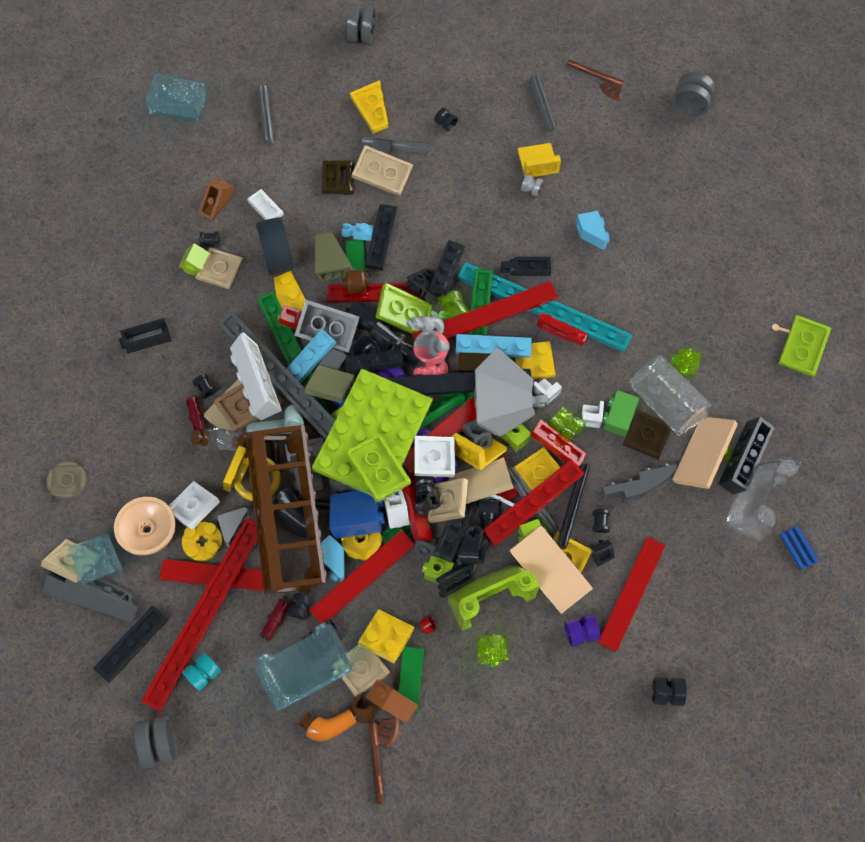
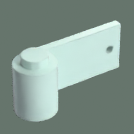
(292, 418)

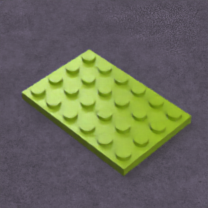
(370, 409)

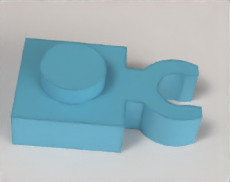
(360, 231)

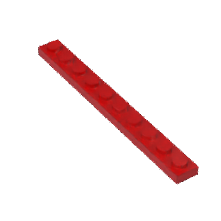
(201, 617)

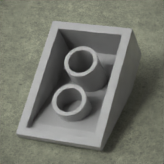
(336, 323)

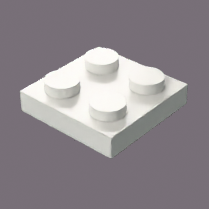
(434, 456)
(193, 505)

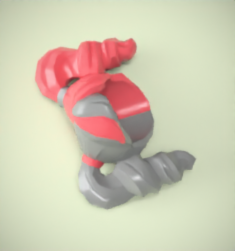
(430, 345)

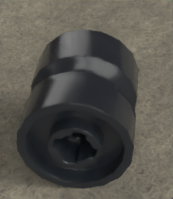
(669, 691)

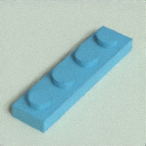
(510, 346)
(310, 356)

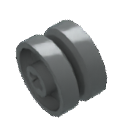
(361, 24)
(694, 93)
(155, 742)

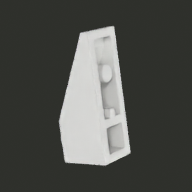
(396, 510)

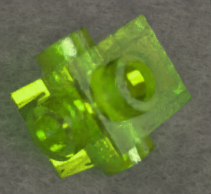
(686, 361)
(492, 650)

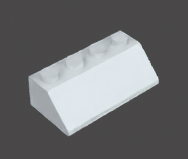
(254, 377)

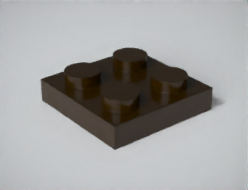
(647, 435)

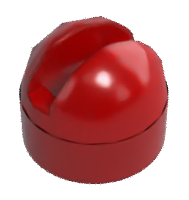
(425, 623)

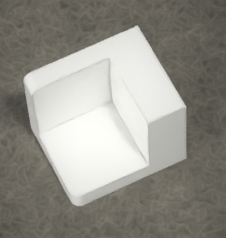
(546, 388)
(592, 415)

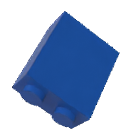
(355, 514)

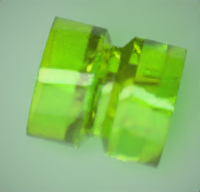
(452, 304)
(566, 423)

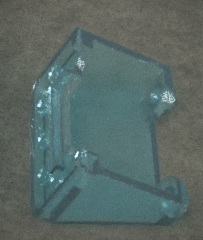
(304, 667)

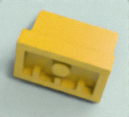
(539, 160)
(475, 454)

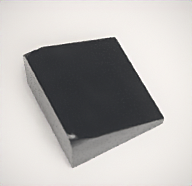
(382, 145)

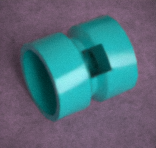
(201, 671)

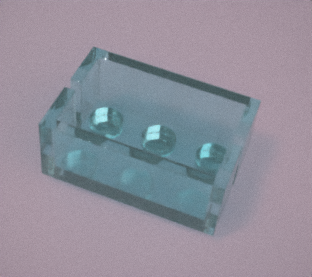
(176, 97)

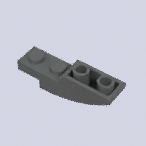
(645, 483)

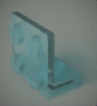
(95, 559)

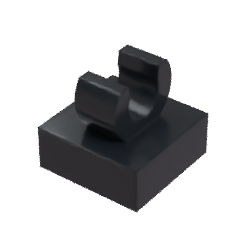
(602, 552)

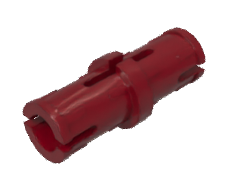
(195, 414)
(274, 620)

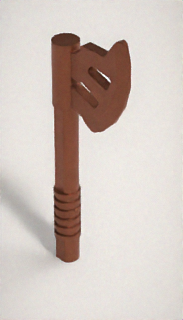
(617, 83)
(375, 740)

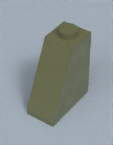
(330, 258)

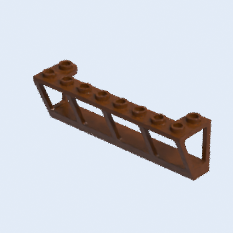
(265, 509)

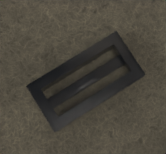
(454, 576)

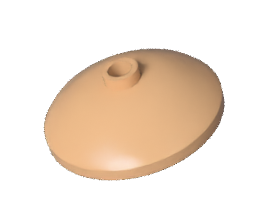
(138, 515)

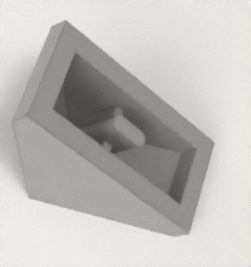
(231, 523)

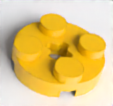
(210, 548)
(364, 549)

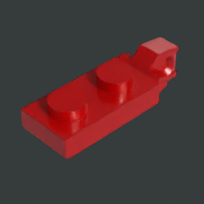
(561, 329)

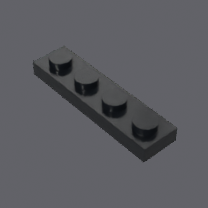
(381, 237)
(447, 267)
(453, 534)
(130, 644)

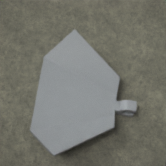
(503, 394)

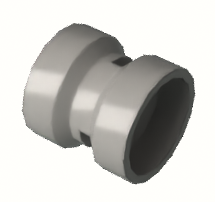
(530, 184)

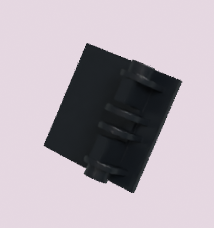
(420, 283)

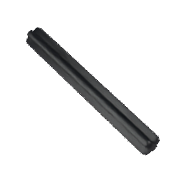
(572, 508)

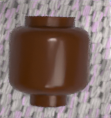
(355, 281)

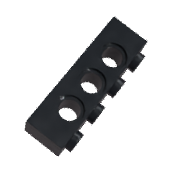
(746, 455)

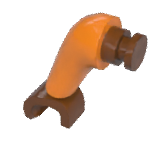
(326, 729)

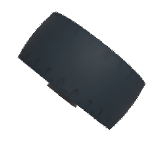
(274, 246)

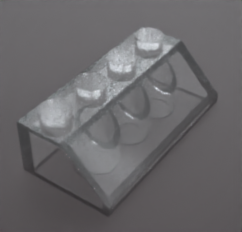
(670, 394)

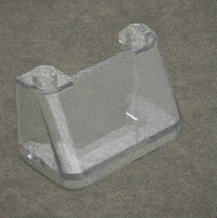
(747, 513)

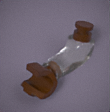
(219, 439)

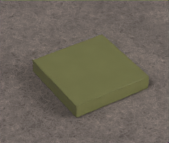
(329, 384)

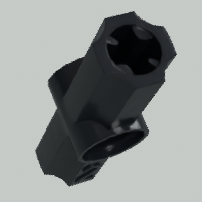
(394, 341)

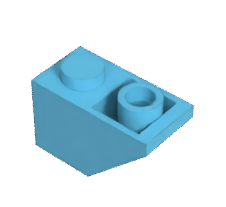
(592, 229)
(334, 558)

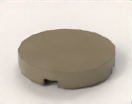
(72, 479)

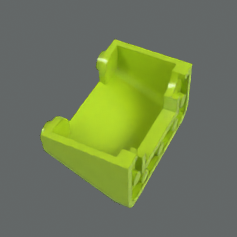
(512, 577)

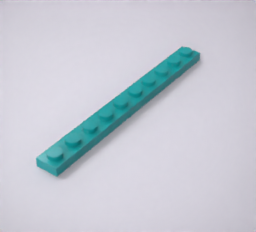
(593, 327)

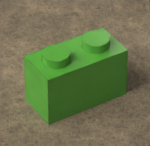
(621, 413)

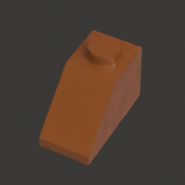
(215, 198)
(391, 701)

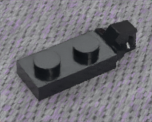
(527, 266)

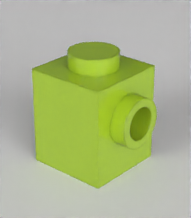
(193, 259)
(517, 437)
(436, 567)

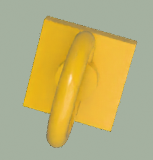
(237, 472)

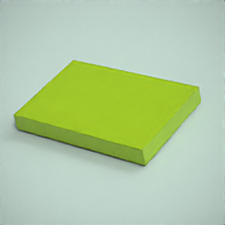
(399, 306)
(804, 345)
(378, 467)

